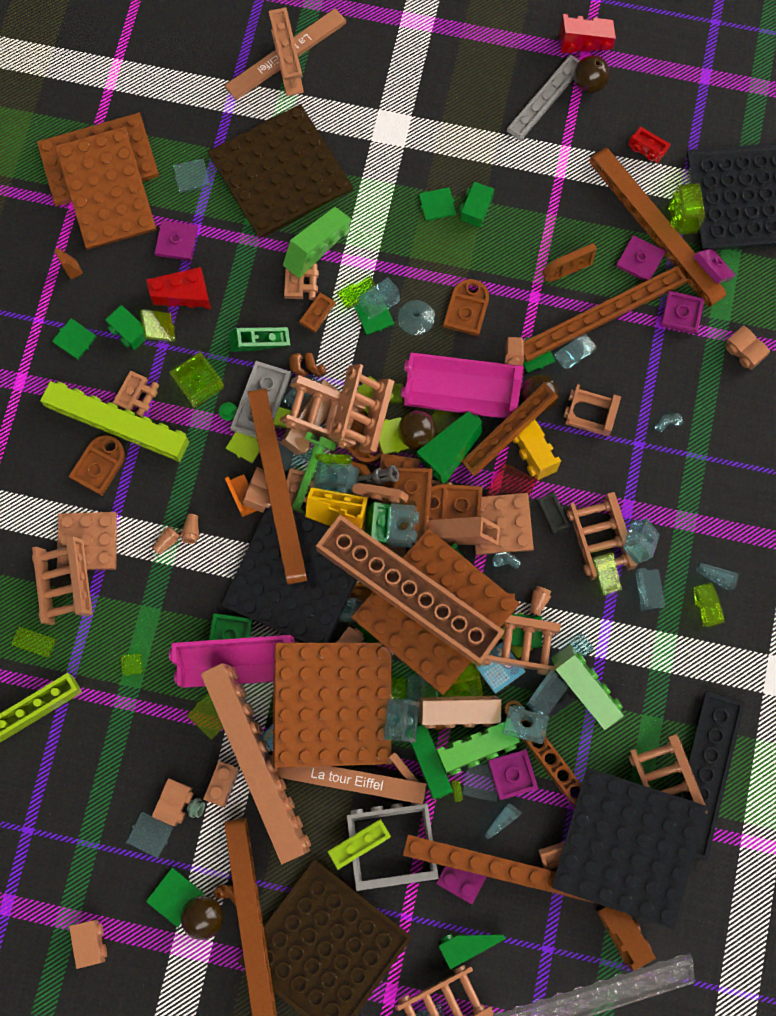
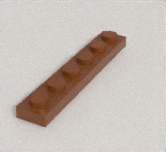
(509, 429)

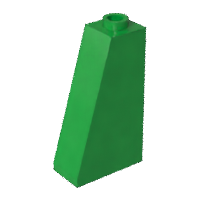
(450, 446)
(430, 764)

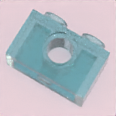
(379, 298)
(336, 477)
(399, 514)
(641, 540)
(401, 720)
(514, 727)

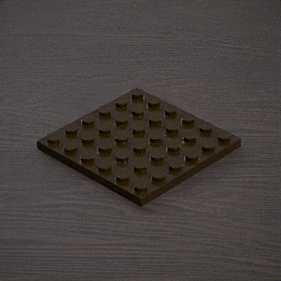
(280, 171)
(329, 946)

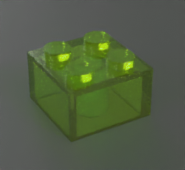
(687, 208)
(197, 379)

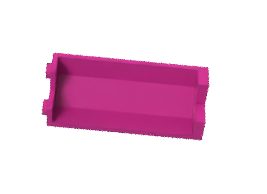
(462, 385)
(249, 656)

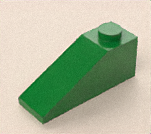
(258, 338)
(463, 947)

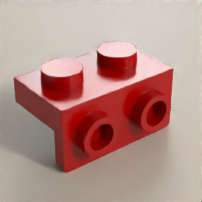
(649, 145)

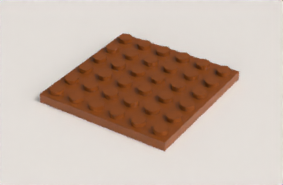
(413, 643)
(330, 704)

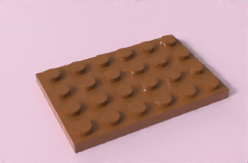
(139, 143)
(106, 188)

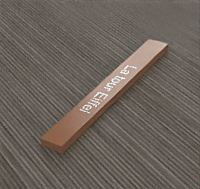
(270, 65)
(356, 782)

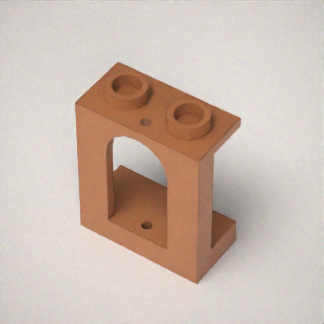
(583, 396)

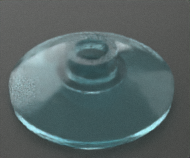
(416, 325)

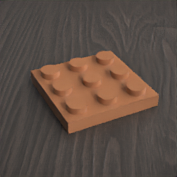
(513, 517)
(98, 534)

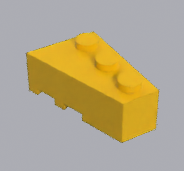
(537, 451)
(328, 505)

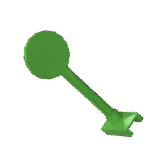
(318, 448)

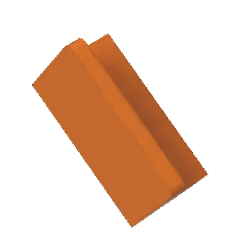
(238, 488)

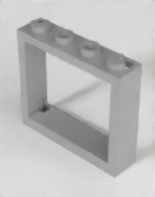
(376, 812)

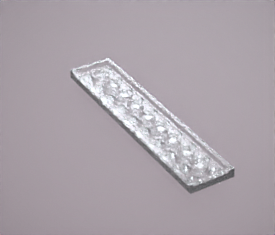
(615, 991)

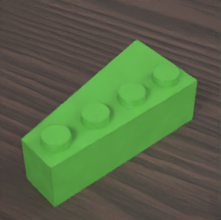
(315, 241)

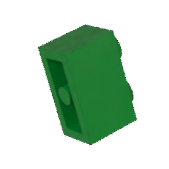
(477, 204)
(126, 327)

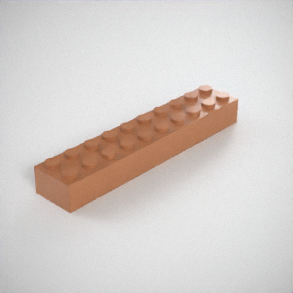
(410, 590)
(255, 762)

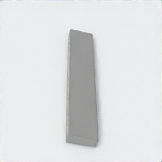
(543, 99)

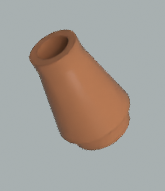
(190, 530)
(166, 539)
(539, 600)

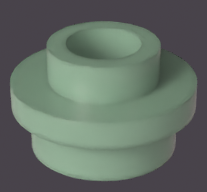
(195, 808)

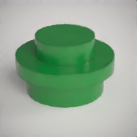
(227, 411)

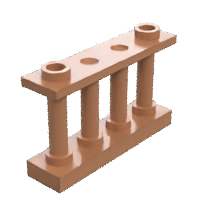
(286, 51)
(319, 393)
(376, 414)
(615, 522)
(79, 579)
(529, 626)
(681, 765)
(459, 973)

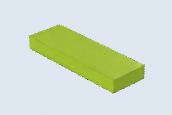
(359, 844)

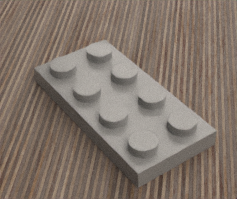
(262, 376)

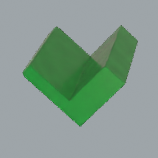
(377, 521)

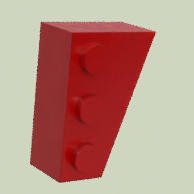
(586, 35)
(180, 288)

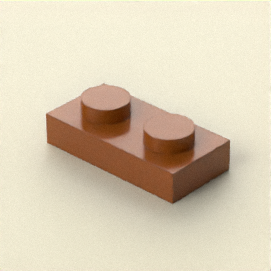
(317, 312)

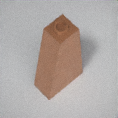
(466, 531)

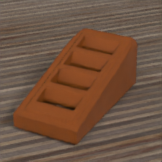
(69, 264)

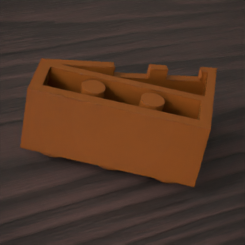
(626, 937)

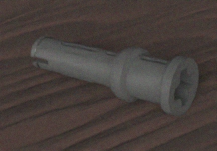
(379, 476)

